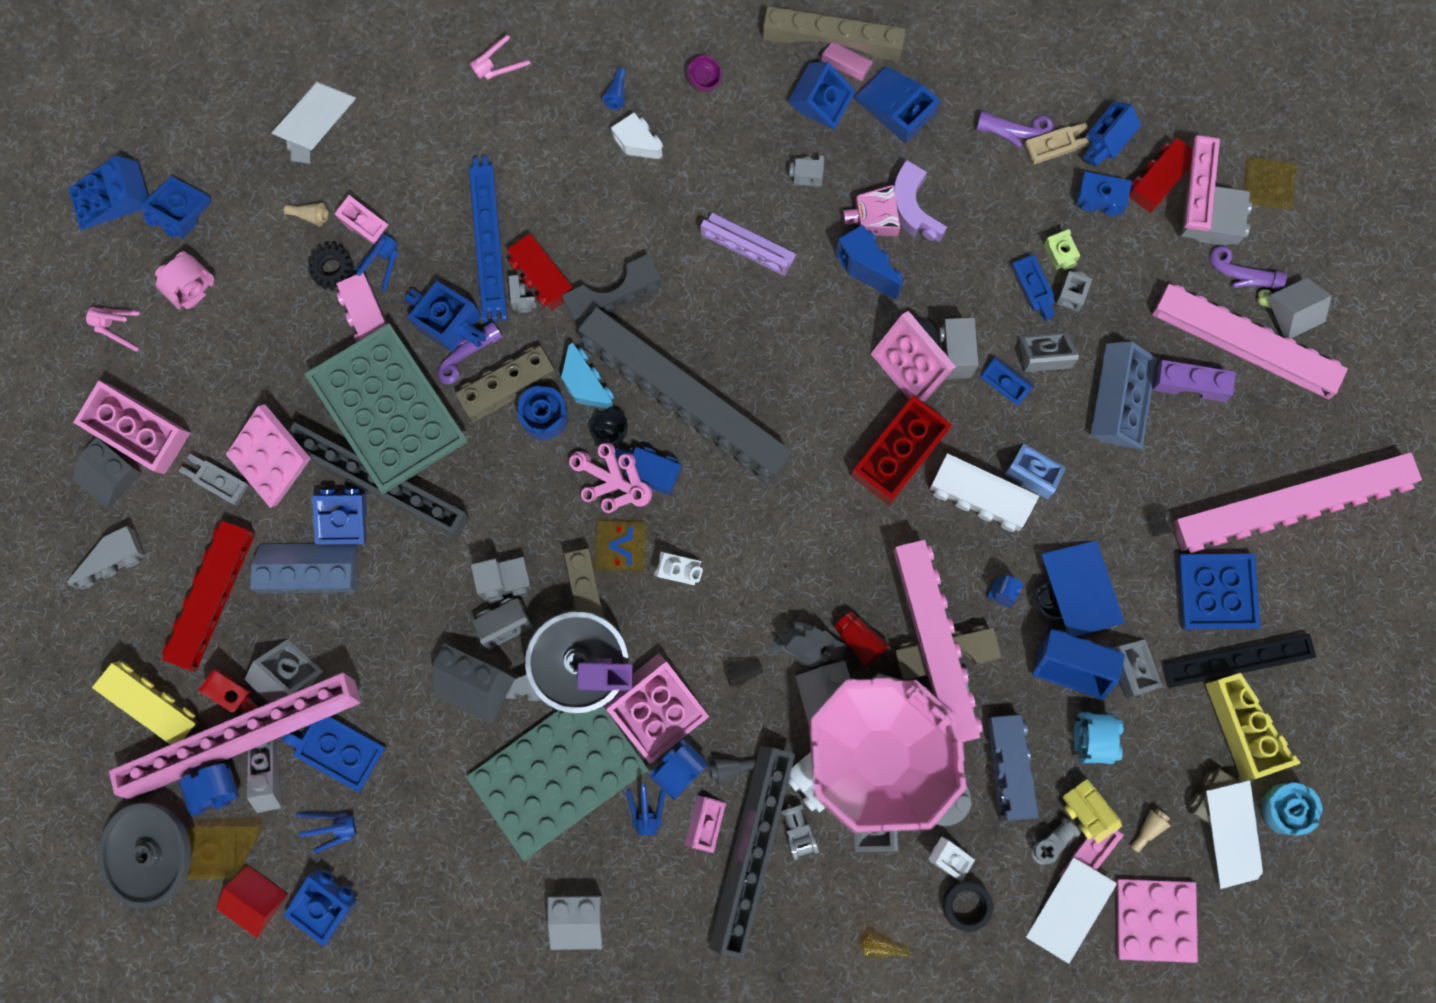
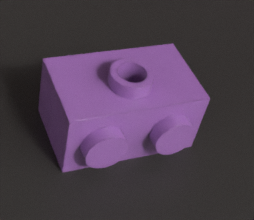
(604, 676)

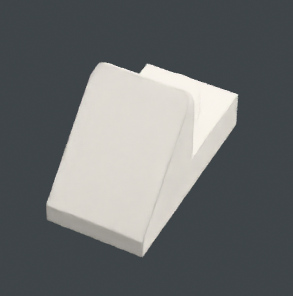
(951, 859)

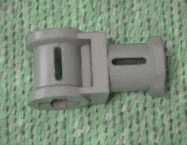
(800, 834)
(1055, 842)

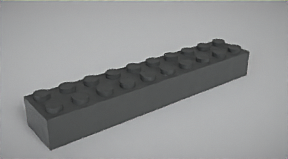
(684, 396)

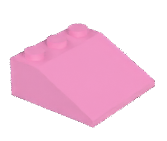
(656, 709)

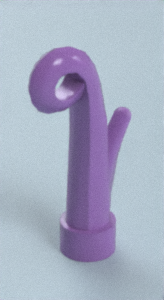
(1010, 130)
(1248, 276)
(466, 348)

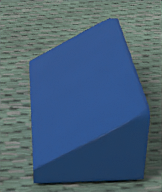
(1007, 380)

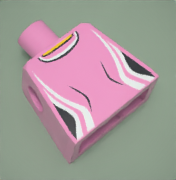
(875, 212)

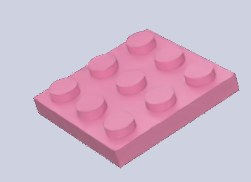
(912, 358)
(267, 456)
(1156, 921)

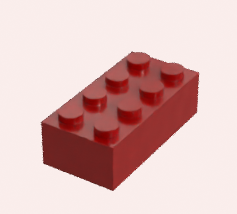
(901, 450)

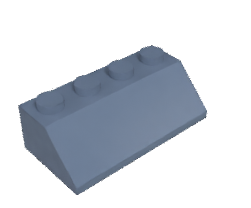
(1124, 395)
(305, 568)

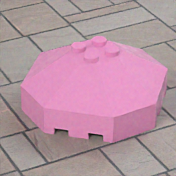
(886, 756)

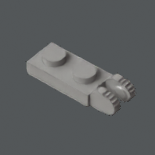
(216, 480)

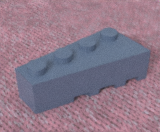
(1012, 768)

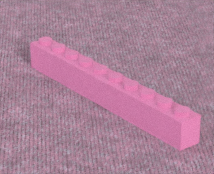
(1297, 501)
(235, 736)

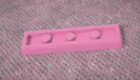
(1202, 183)

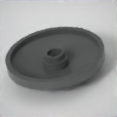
(558, 649)
(144, 855)

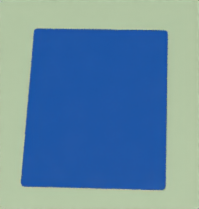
(1083, 588)

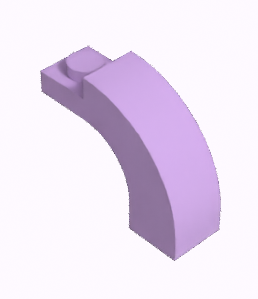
(909, 213)

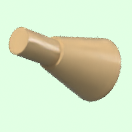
(313, 213)
(1153, 826)

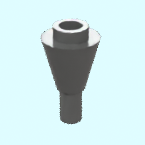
(724, 769)

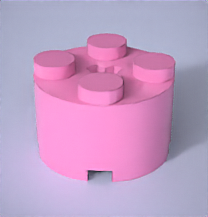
(183, 281)

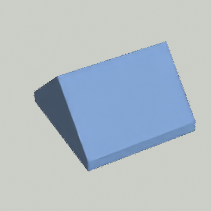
(1035, 471)

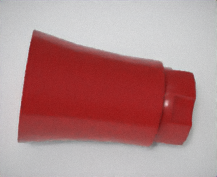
(861, 639)

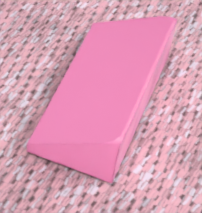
(847, 61)
(705, 824)

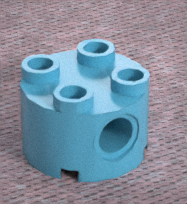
(1098, 738)
(1291, 809)

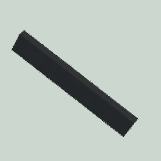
(1239, 660)

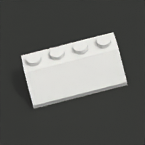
(983, 493)

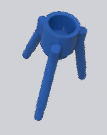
(383, 248)
(646, 823)
(343, 827)

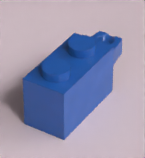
(1111, 132)
(654, 470)

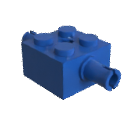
(445, 317)

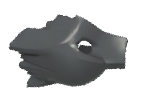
(809, 645)

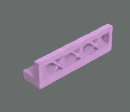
(747, 244)

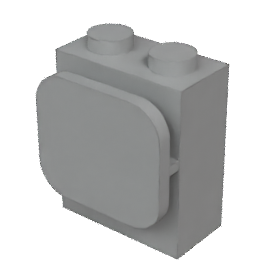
(1228, 218)

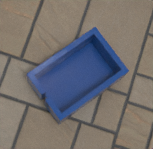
(1078, 664)

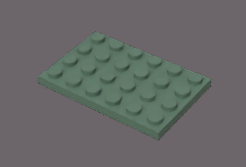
(386, 408)
(556, 776)

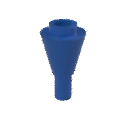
(614, 95)

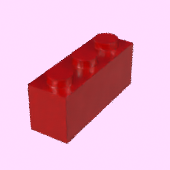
(1161, 175)
(538, 272)

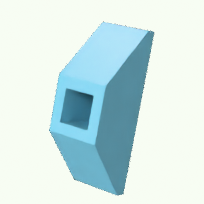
(584, 381)

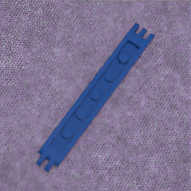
(487, 240)

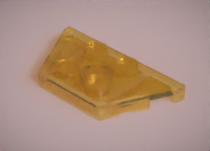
(220, 851)

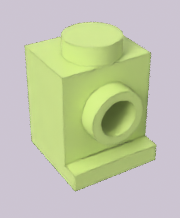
(1057, 256)

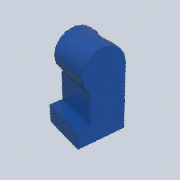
(1005, 590)

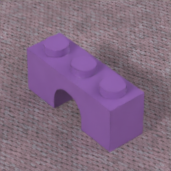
(1180, 377)

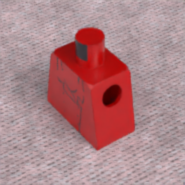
(219, 683)

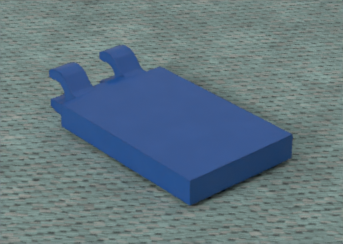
(337, 751)

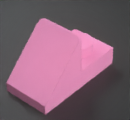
(360, 219)

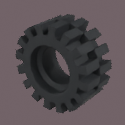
(323, 256)

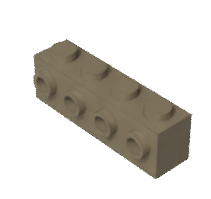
(505, 384)

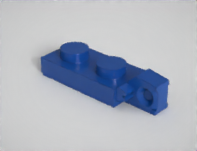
(1034, 286)

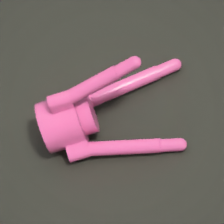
(483, 65)
(103, 318)

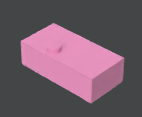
(131, 427)

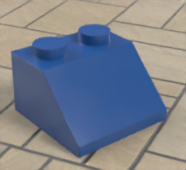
(822, 94)

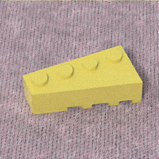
(145, 703)
(1248, 730)

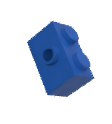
(1103, 194)

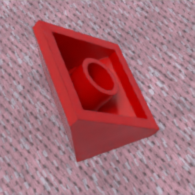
(251, 900)

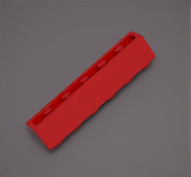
(208, 596)

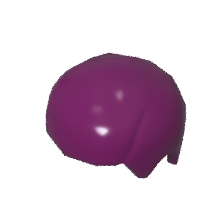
(701, 68)

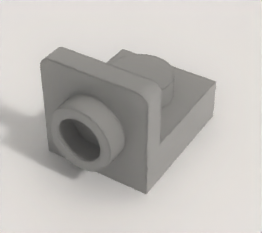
(517, 291)

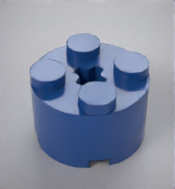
(549, 401)
(678, 769)
(209, 788)

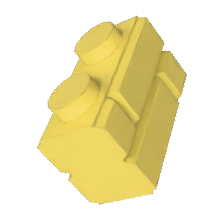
(1092, 811)

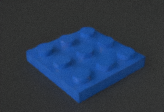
(1218, 591)

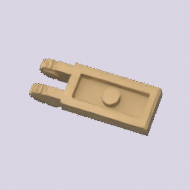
(1056, 143)

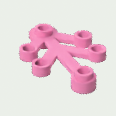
(613, 478)

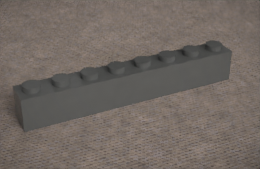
(403, 497)
(751, 852)

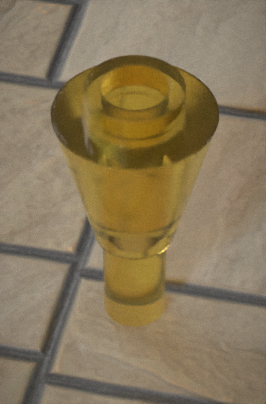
(877, 947)

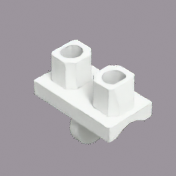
(679, 568)

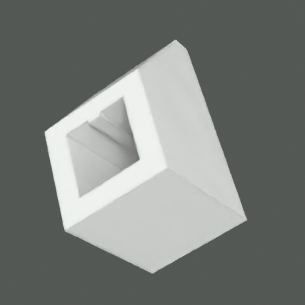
(635, 138)

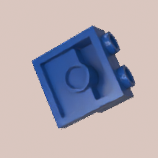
(175, 207)
(339, 516)
(321, 906)

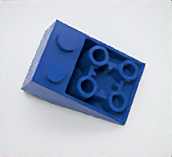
(899, 103)
(108, 192)
(868, 263)

